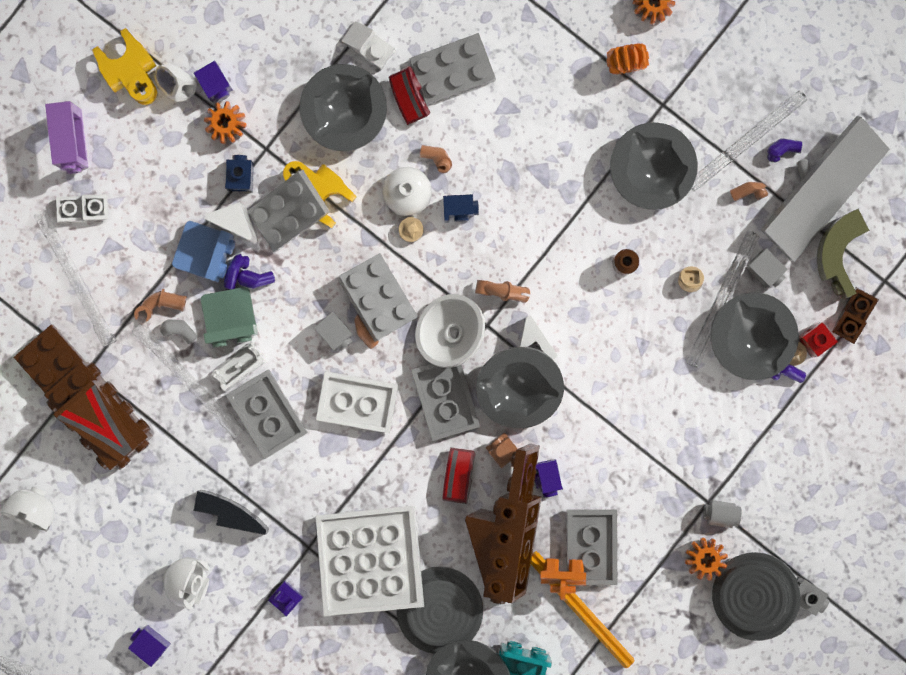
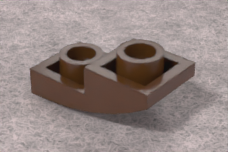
(854, 315)

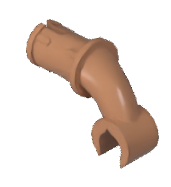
(502, 290)
(161, 299)

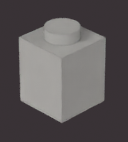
(767, 269)
(334, 332)

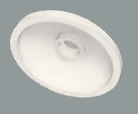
(442, 322)

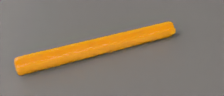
(590, 620)

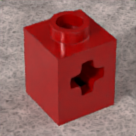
(817, 339)

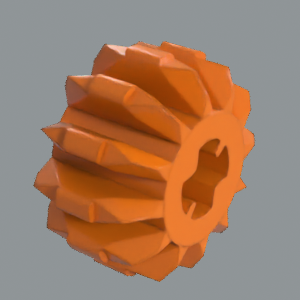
(660, 11)
(627, 58)
(233, 125)
(699, 553)

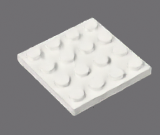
(369, 561)

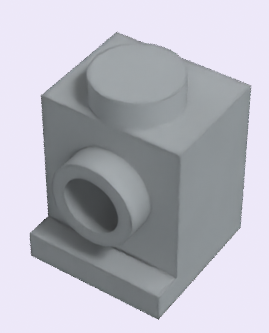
(820, 602)

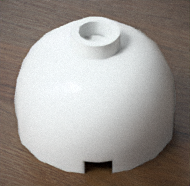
(407, 191)
(30, 508)
(186, 582)

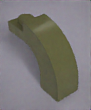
(832, 248)

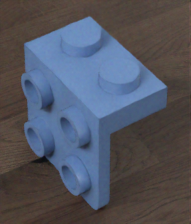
(203, 251)

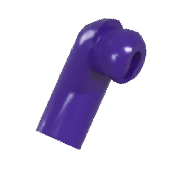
(254, 280)
(793, 373)

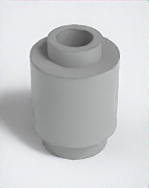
(722, 514)

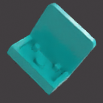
(524, 661)

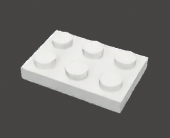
(357, 402)

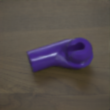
(782, 146)
(233, 270)

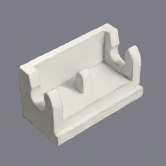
(239, 366)

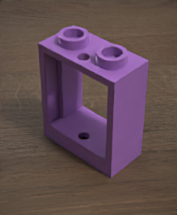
(66, 136)

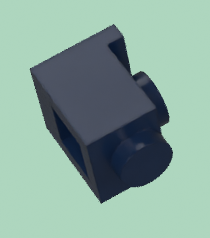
(239, 183)
(460, 207)

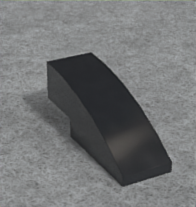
(229, 512)

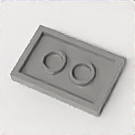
(452, 69)
(288, 211)
(377, 297)
(445, 400)
(266, 414)
(594, 541)

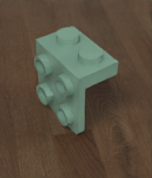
(228, 317)

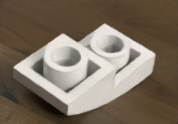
(82, 208)

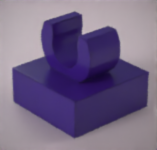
(285, 598)

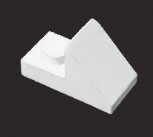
(368, 45)
(531, 334)

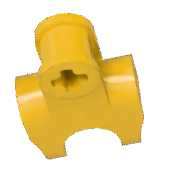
(129, 70)
(325, 183)

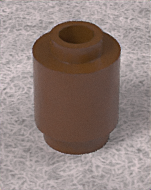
(618, 265)

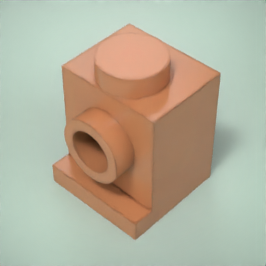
(502, 450)

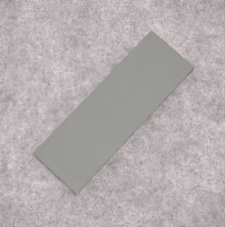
(825, 188)

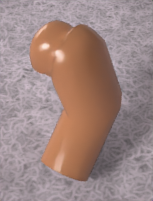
(439, 157)
(749, 188)
(363, 333)

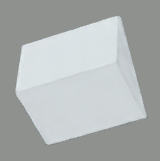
(234, 220)

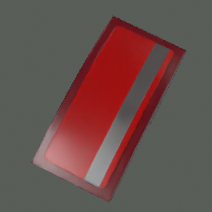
(407, 95)
(458, 475)

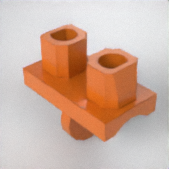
(552, 575)

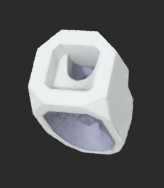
(175, 82)

